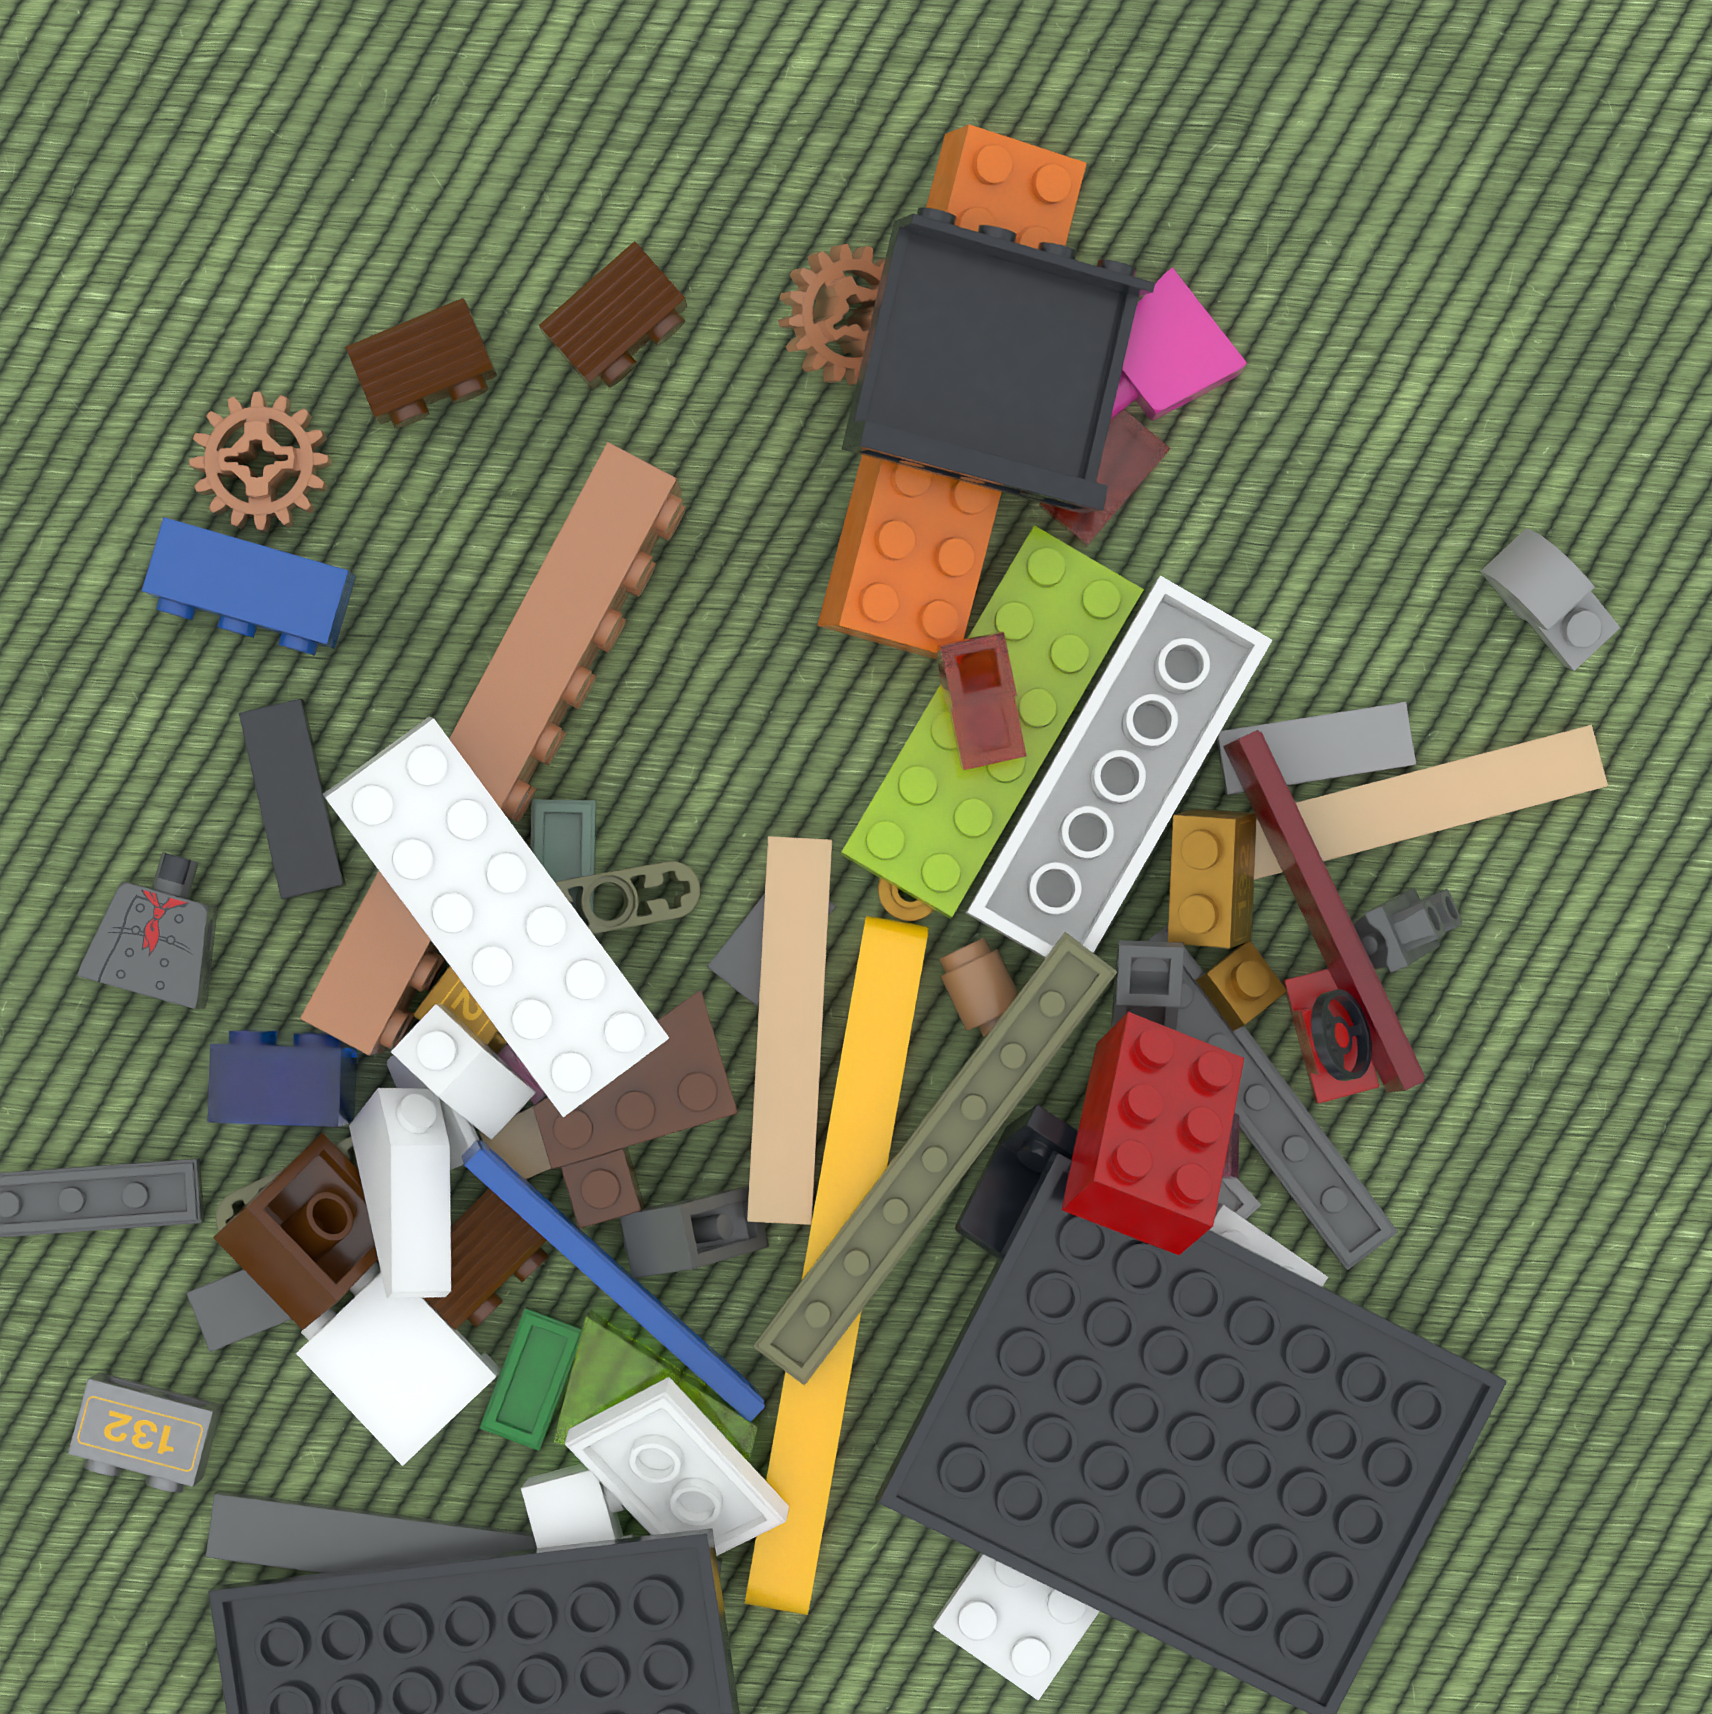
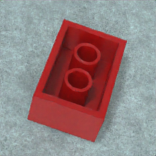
(1153, 1134)

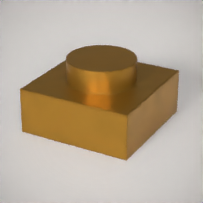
(1241, 985)

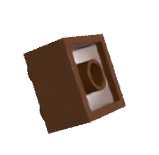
(305, 1233)

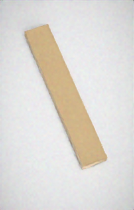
(1446, 796)
(789, 1030)

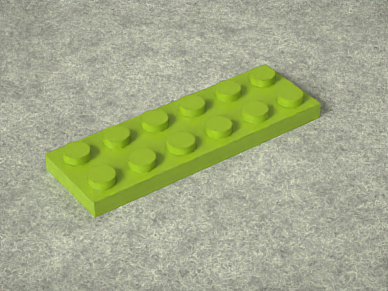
(930, 816)

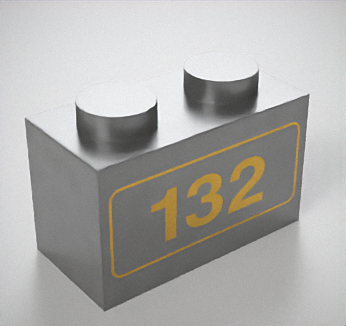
(144, 1432)

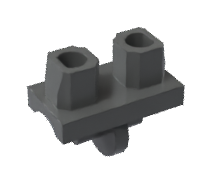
(1406, 928)

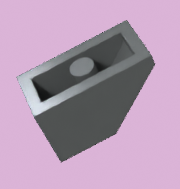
(691, 1233)

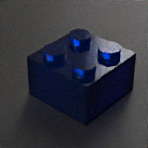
(282, 1082)

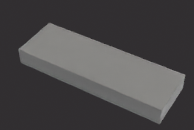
(1330, 745)

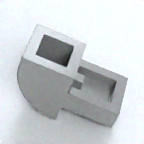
(1552, 597)

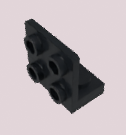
(1012, 1177)

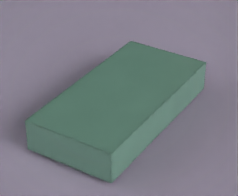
(565, 839)

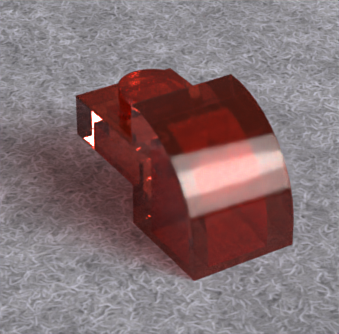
(981, 699)

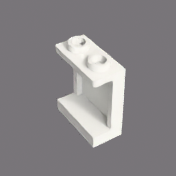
(395, 1365)

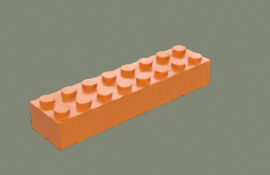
(910, 535)

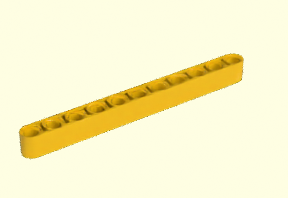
(851, 1164)

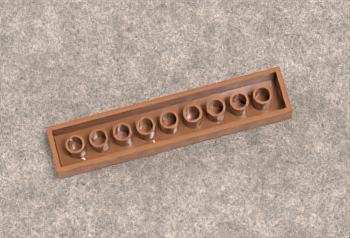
(511, 725)

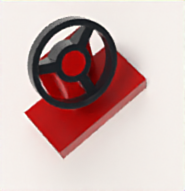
(1331, 1036)

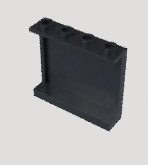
(993, 360)

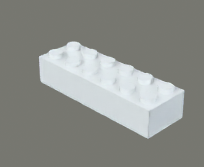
(1120, 772)
(496, 915)

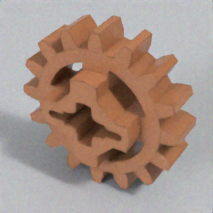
(832, 295)
(259, 434)

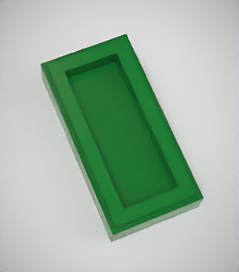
(532, 1378)

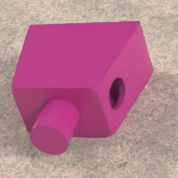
(1173, 352)

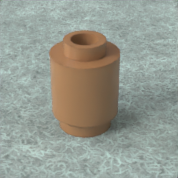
(978, 985)

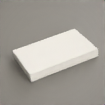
(676, 1468)

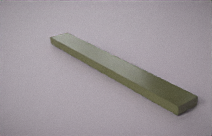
(934, 1158)

